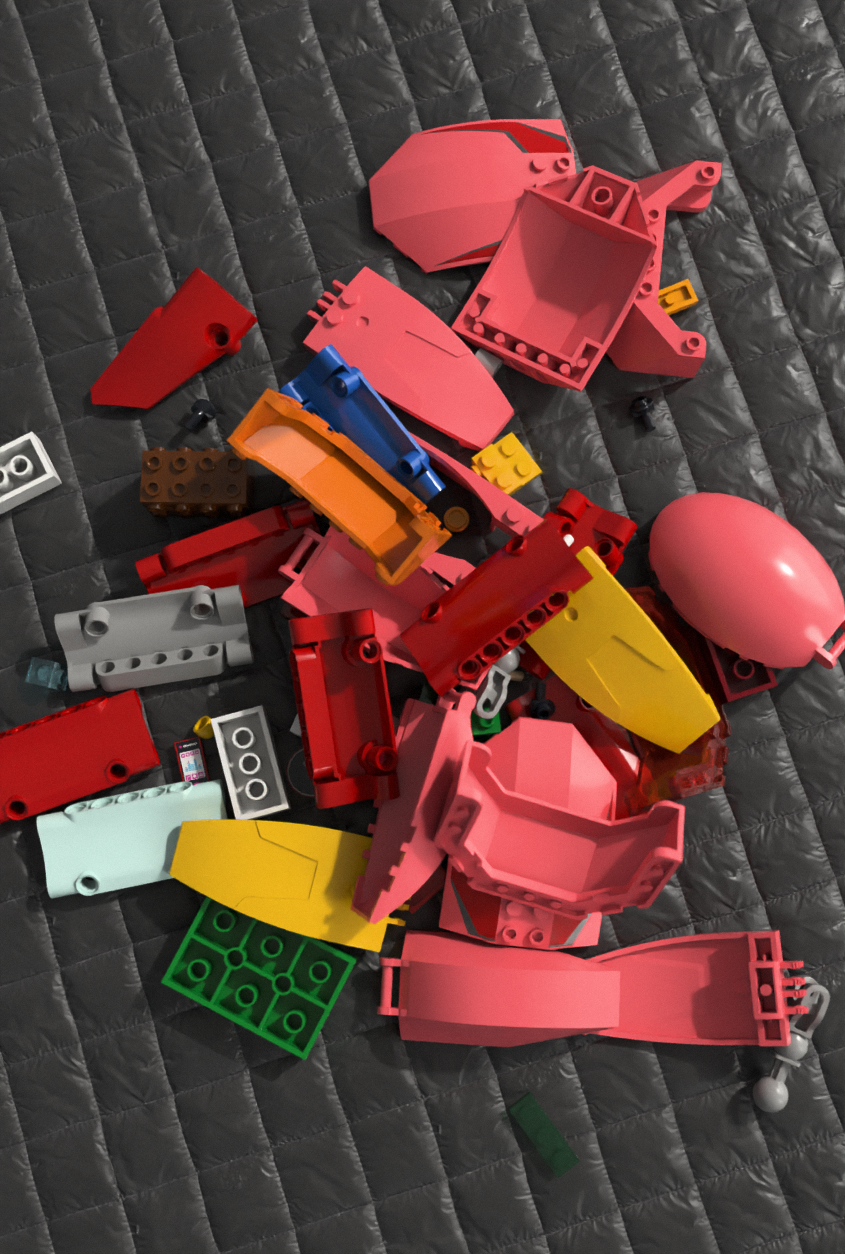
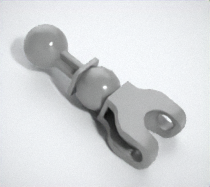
(495, 684)
(770, 1091)

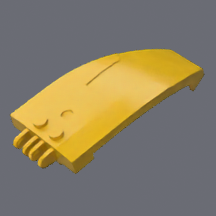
(623, 663)
(281, 875)

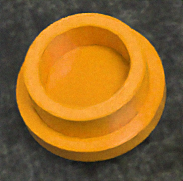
(456, 519)

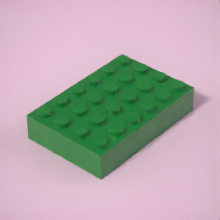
(260, 975)

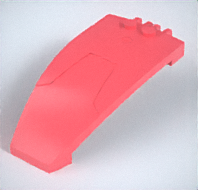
(411, 358)
(706, 990)

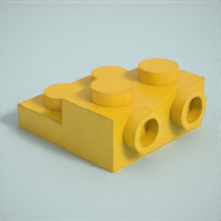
(506, 465)

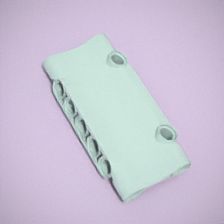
(122, 836)

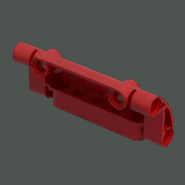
(343, 707)

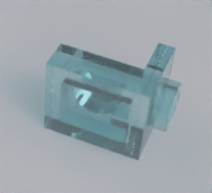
(47, 674)

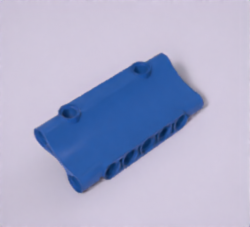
(356, 410)

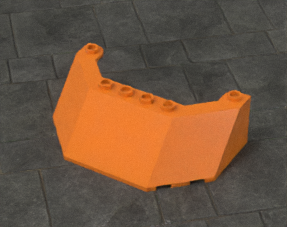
(340, 484)

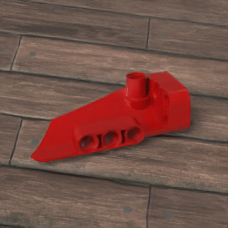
(174, 344)

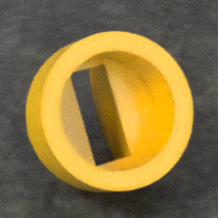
(204, 728)

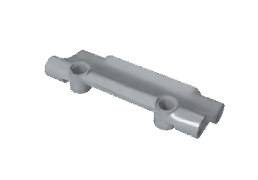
(155, 638)

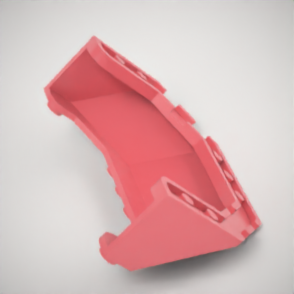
(648, 336)
(551, 852)

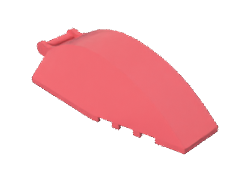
(344, 580)
(405, 828)
(495, 993)

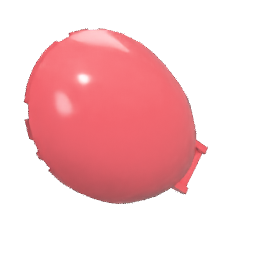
(747, 580)

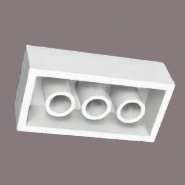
(24, 471)
(251, 763)

